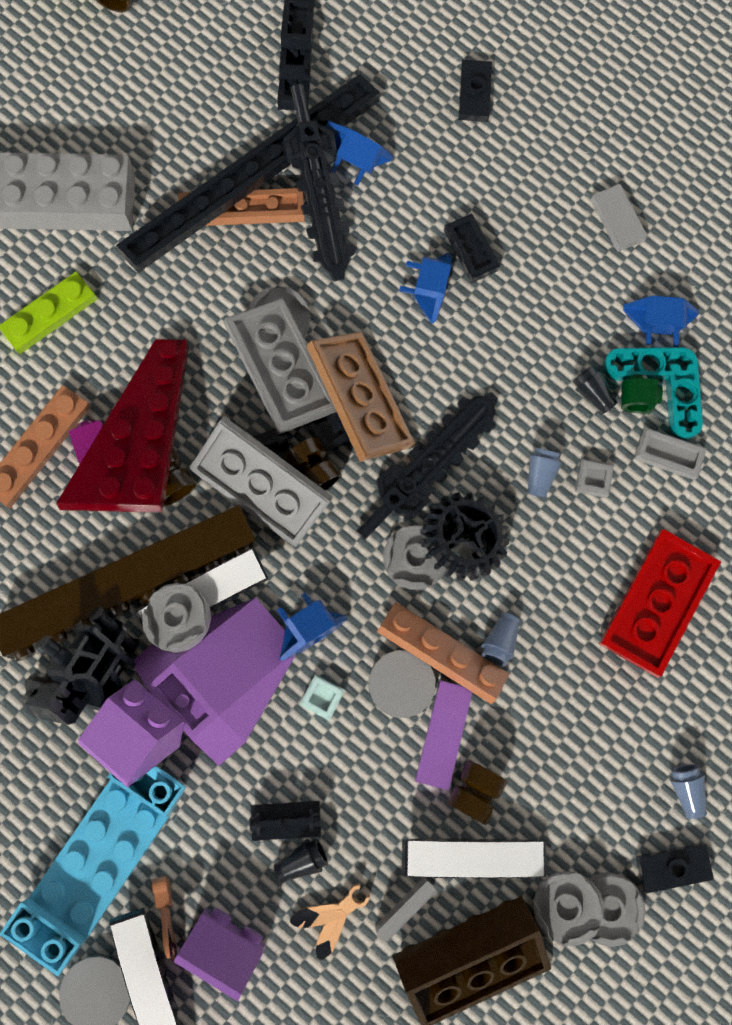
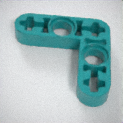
(674, 378)

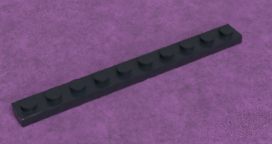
(238, 179)

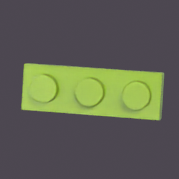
(47, 312)

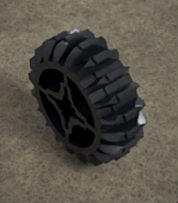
(455, 512)

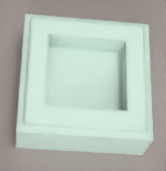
(322, 697)

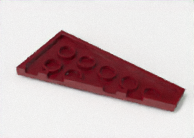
(134, 448)

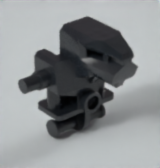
(83, 672)

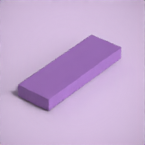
(443, 735)

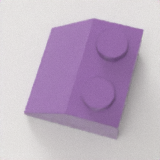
(132, 733)
(221, 952)

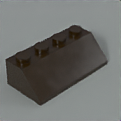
(472, 961)

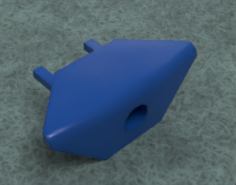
(357, 150)
(430, 284)
(661, 316)
(307, 627)

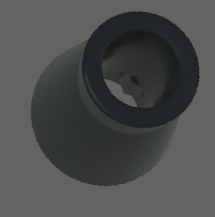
(594, 388)
(302, 861)

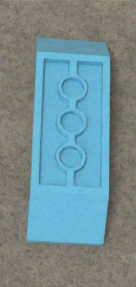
(92, 868)

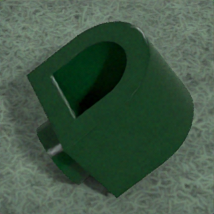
(640, 394)

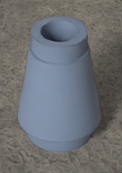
(542, 471)
(501, 641)
(690, 789)

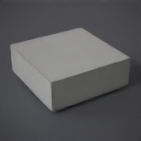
(594, 478)

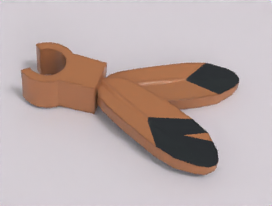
(163, 901)

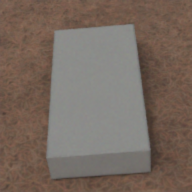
(618, 217)
(670, 453)
(405, 909)

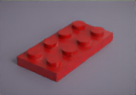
(660, 603)

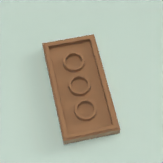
(360, 395)

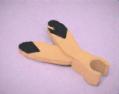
(332, 916)

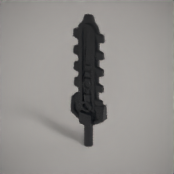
(312, 150)
(405, 488)

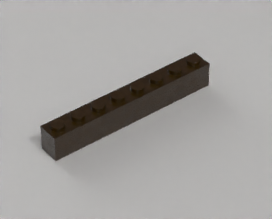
(124, 582)

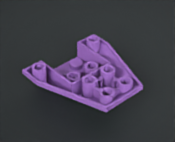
(222, 680)

